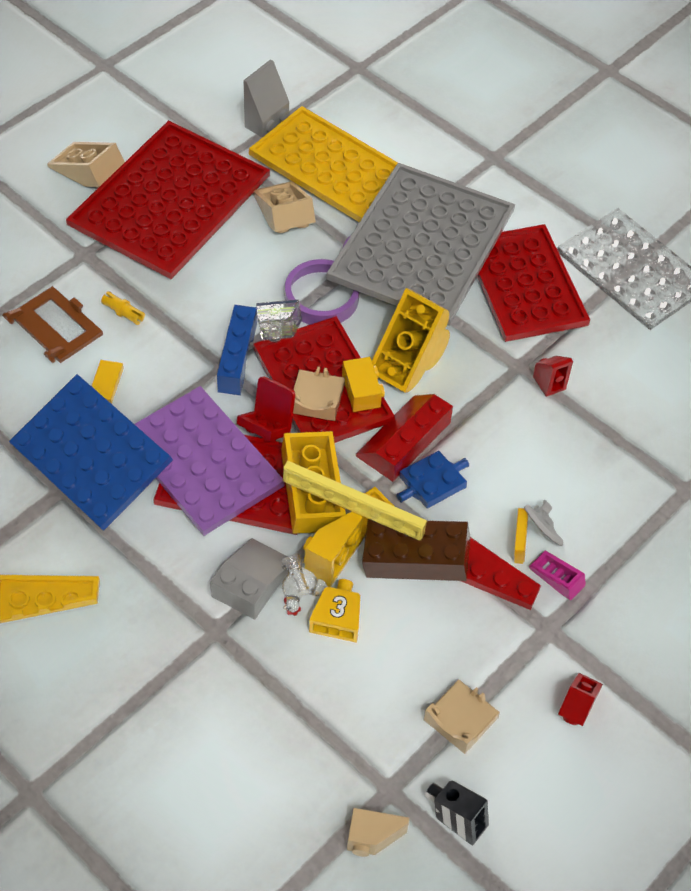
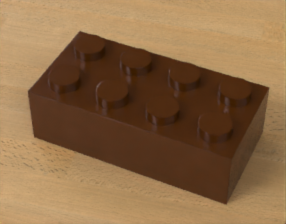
(437, 556)

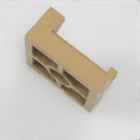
(318, 394)
(461, 716)

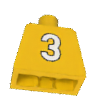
(337, 612)

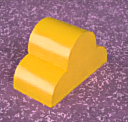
(412, 341)

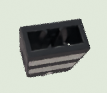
(460, 810)

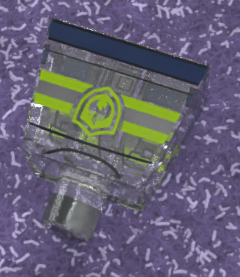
(278, 319)

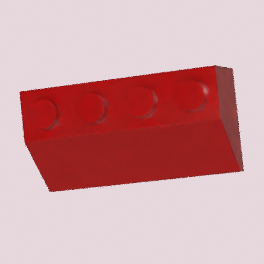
(407, 435)

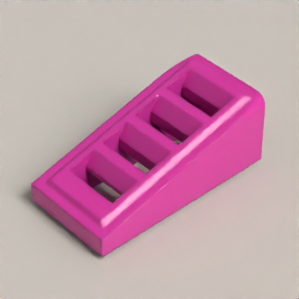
(570, 585)

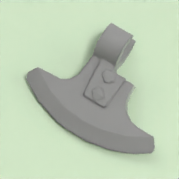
(542, 520)

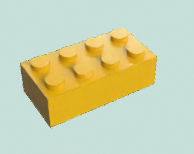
(316, 453)

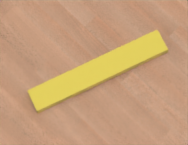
(354, 500)

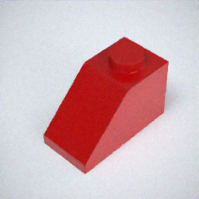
(553, 374)
(579, 699)

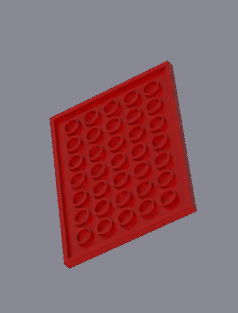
(168, 199)

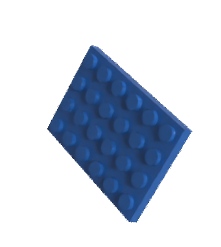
(91, 451)

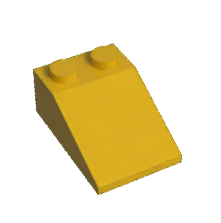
(333, 546)

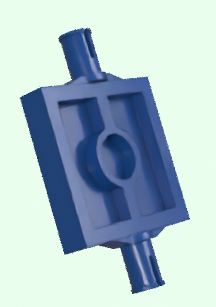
(432, 479)

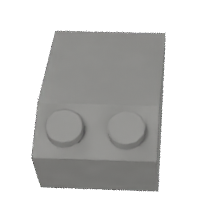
(264, 100)
(249, 578)

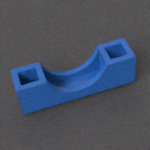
(234, 355)

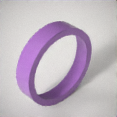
(313, 316)

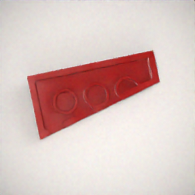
(499, 577)

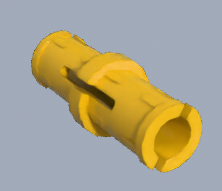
(122, 308)

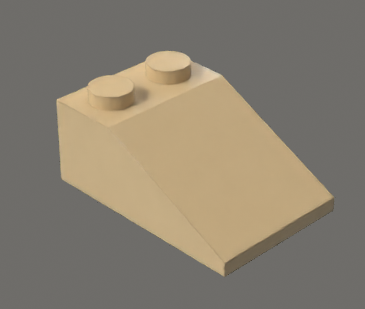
(88, 162)
(285, 206)

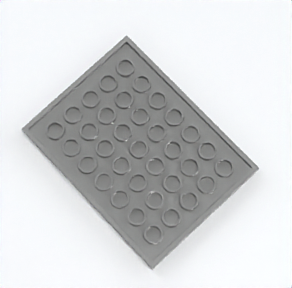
(421, 238)

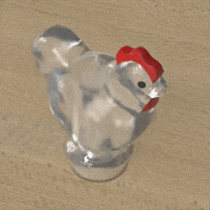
(298, 583)

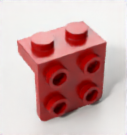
(272, 411)

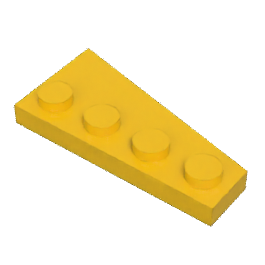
(44, 594)

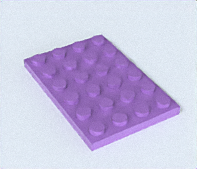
(213, 463)

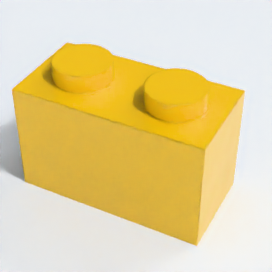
(362, 384)

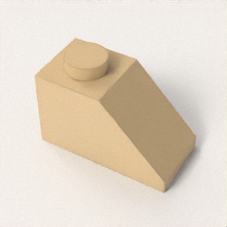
(374, 831)

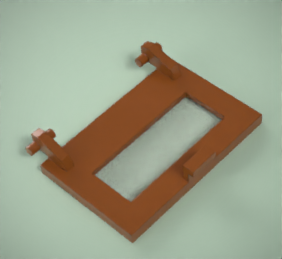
(55, 324)

